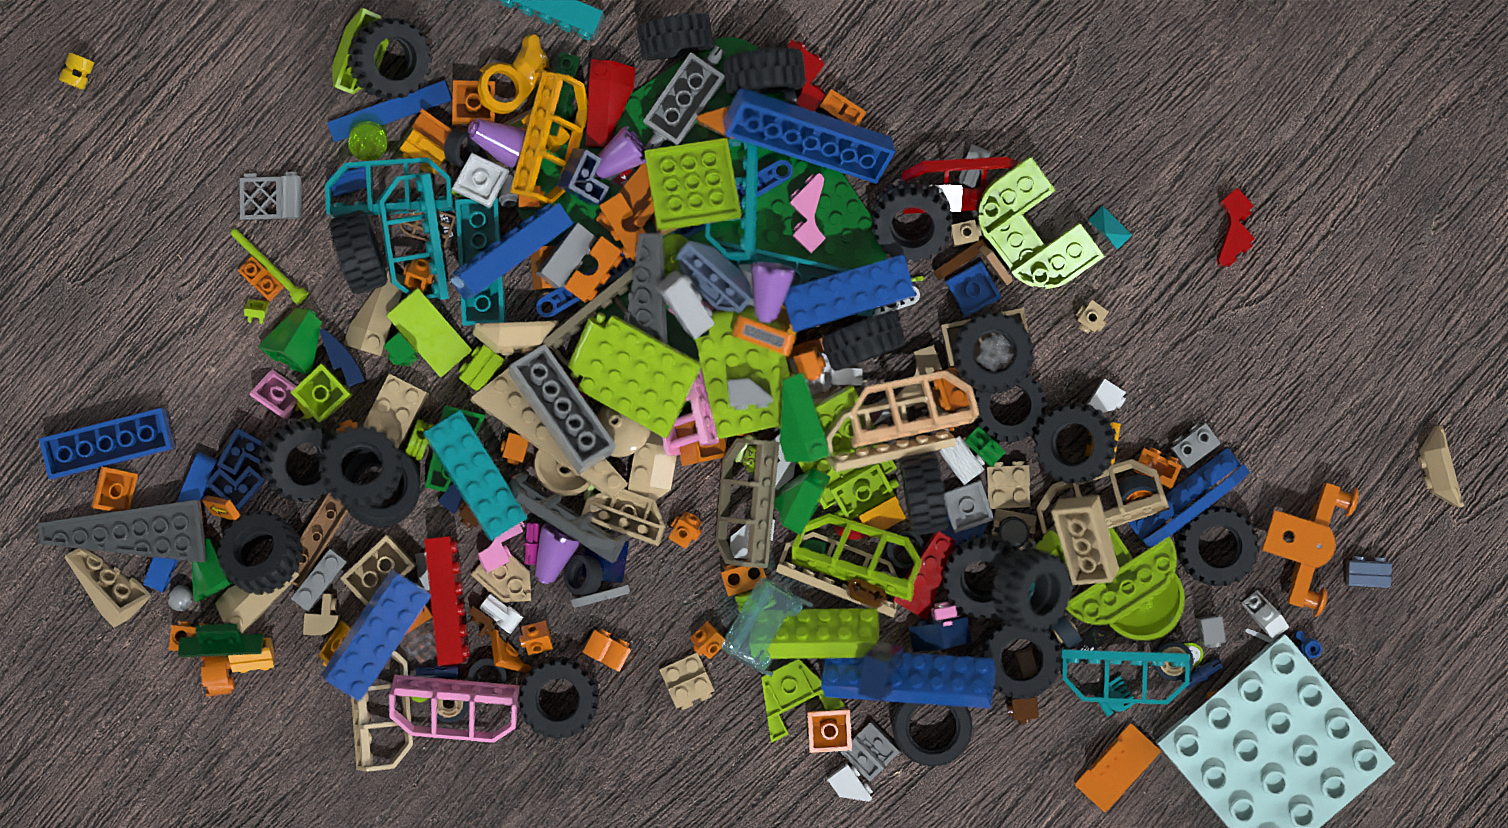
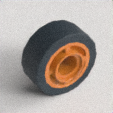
(1137, 488)

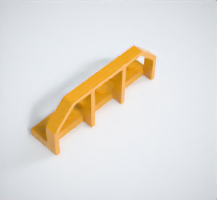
(538, 132)

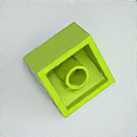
(321, 393)

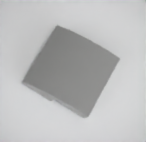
(871, 751)

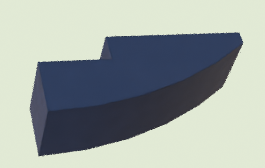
(342, 358)

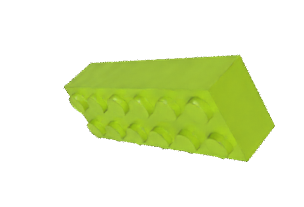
(826, 634)

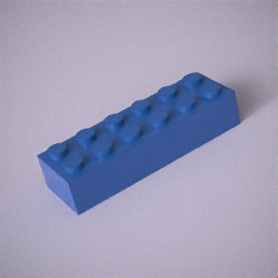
(515, 247)
(848, 293)
(107, 443)
(375, 635)

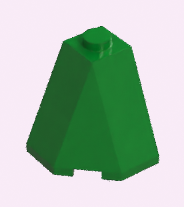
(294, 340)
(800, 499)
(208, 575)

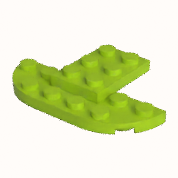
(1132, 587)

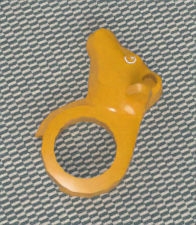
(524, 72)

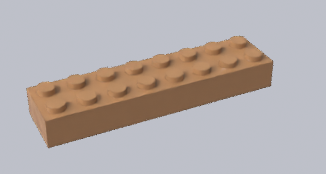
(319, 535)

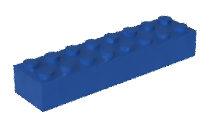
(808, 136)
(920, 680)

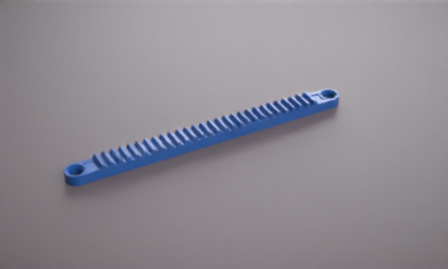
(563, 299)

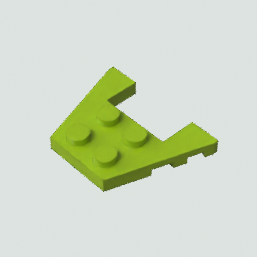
(788, 688)

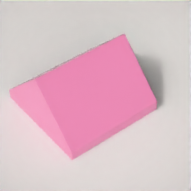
(276, 394)

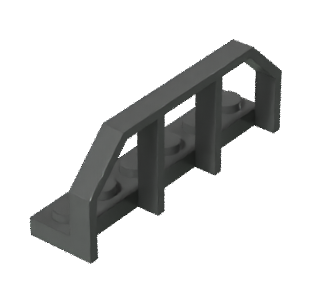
(565, 519)

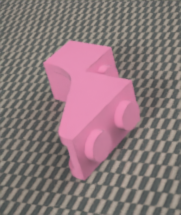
(805, 204)
(496, 554)

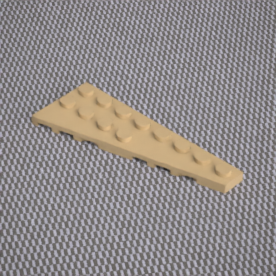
(509, 405)

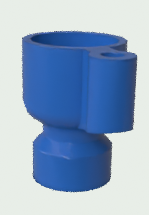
(1308, 646)

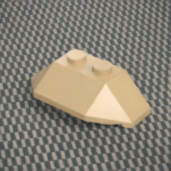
(514, 336)
(1439, 468)
(652, 469)
(627, 514)

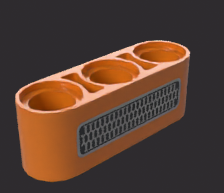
(763, 335)

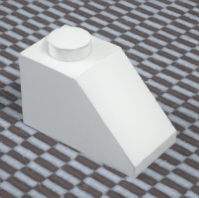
(1107, 397)

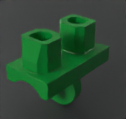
(984, 446)

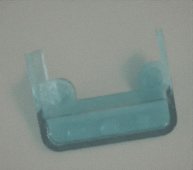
(760, 622)

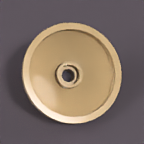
(626, 434)
(550, 476)

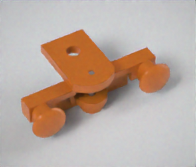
(1311, 545)

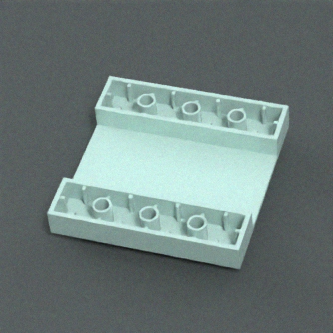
(1275, 746)

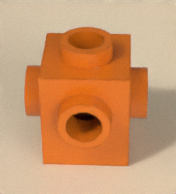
(417, 275)
(685, 529)
(536, 638)
(707, 640)

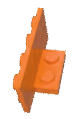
(639, 198)
(1117, 767)

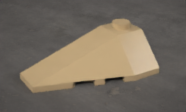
(371, 326)
(110, 591)
(245, 608)

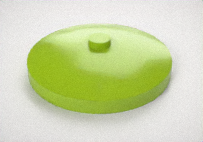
(1155, 616)

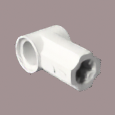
(505, 616)

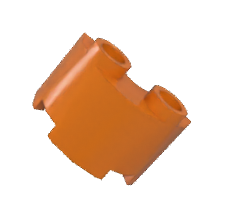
(1167, 468)
(216, 675)

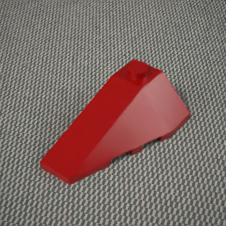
(608, 93)

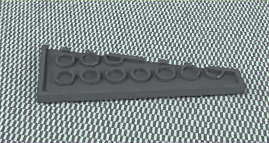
(646, 304)
(153, 531)

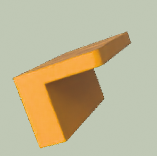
(883, 515)

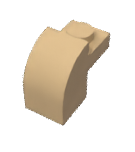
(326, 621)

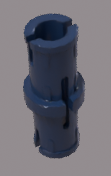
(436, 671)
(1201, 673)

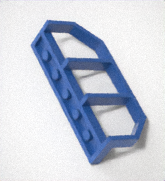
(1186, 492)

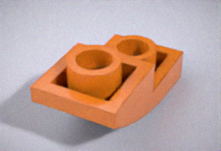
(260, 278)

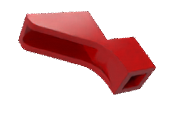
(810, 96)
(1237, 236)

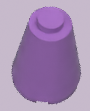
(499, 140)
(621, 154)
(770, 288)
(553, 553)

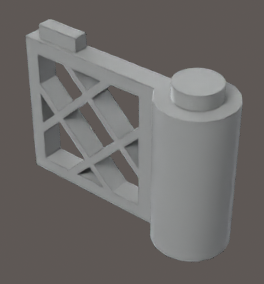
(287, 194)

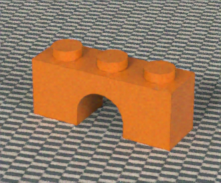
(616, 212)
(585, 286)

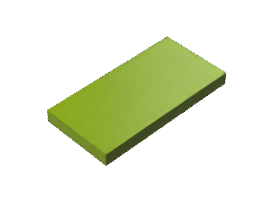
(428, 332)

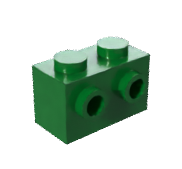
(401, 351)

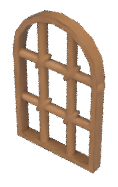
(415, 227)

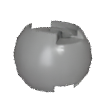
(180, 598)

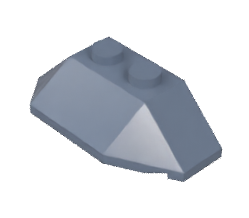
(715, 277)

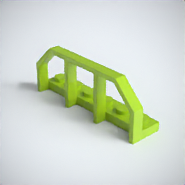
(847, 571)

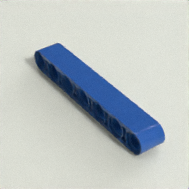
(193, 489)

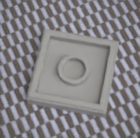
(968, 506)

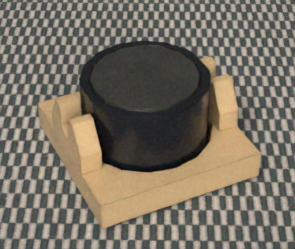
(1016, 529)

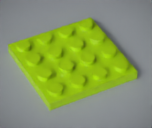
(692, 184)

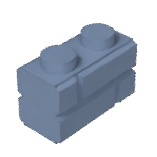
(1368, 573)

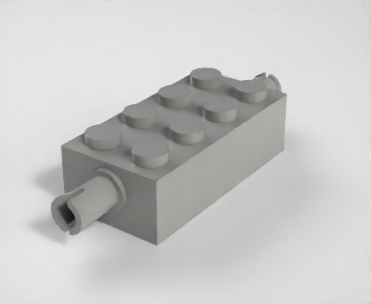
(684, 99)

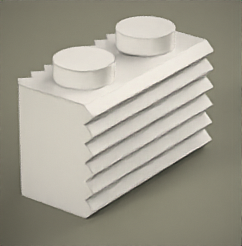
(962, 461)

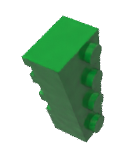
(437, 476)

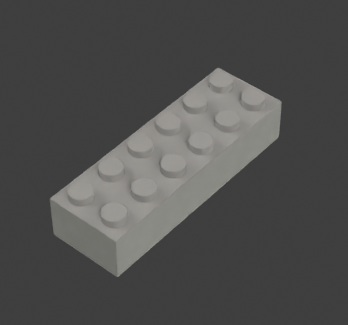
(561, 409)

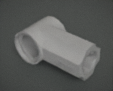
(969, 177)

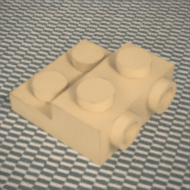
(1008, 485)
(687, 681)

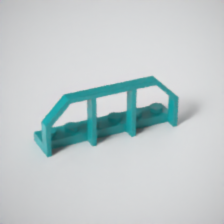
(749, 203)
(402, 206)
(429, 226)
(1135, 658)

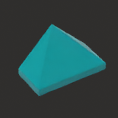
(1110, 227)

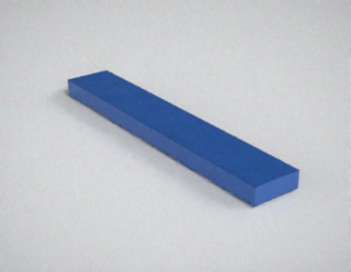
(392, 110)

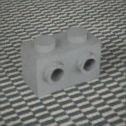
(1194, 445)

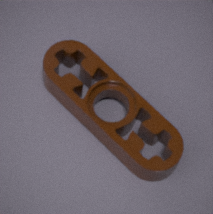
(959, 260)

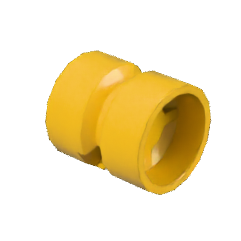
(79, 64)

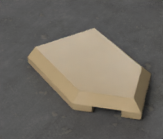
(506, 582)

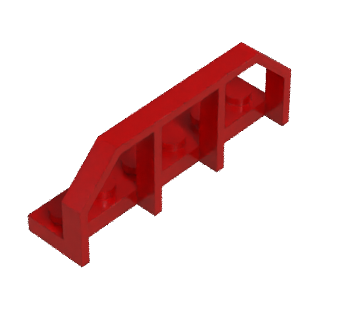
(970, 196)

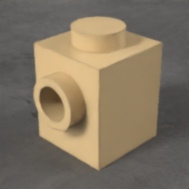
(965, 233)

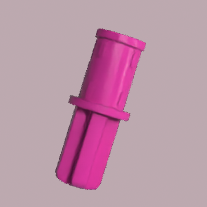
(531, 543)

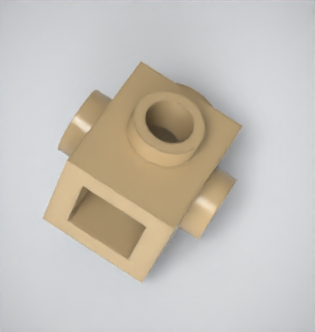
(1098, 314)

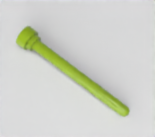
(297, 294)

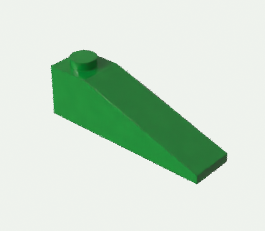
(800, 427)

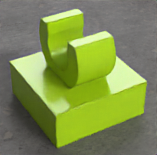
(257, 309)

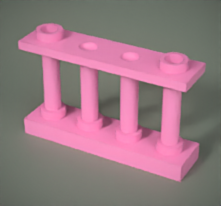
(701, 414)

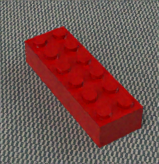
(445, 600)

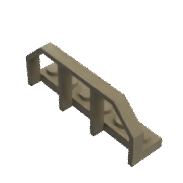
(603, 300)
(762, 503)

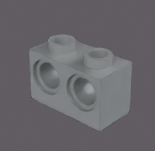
(1210, 630)

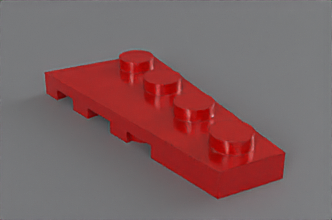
(929, 576)

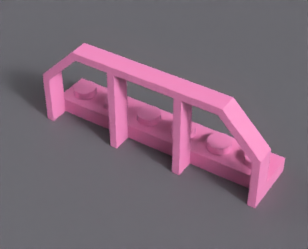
(454, 690)

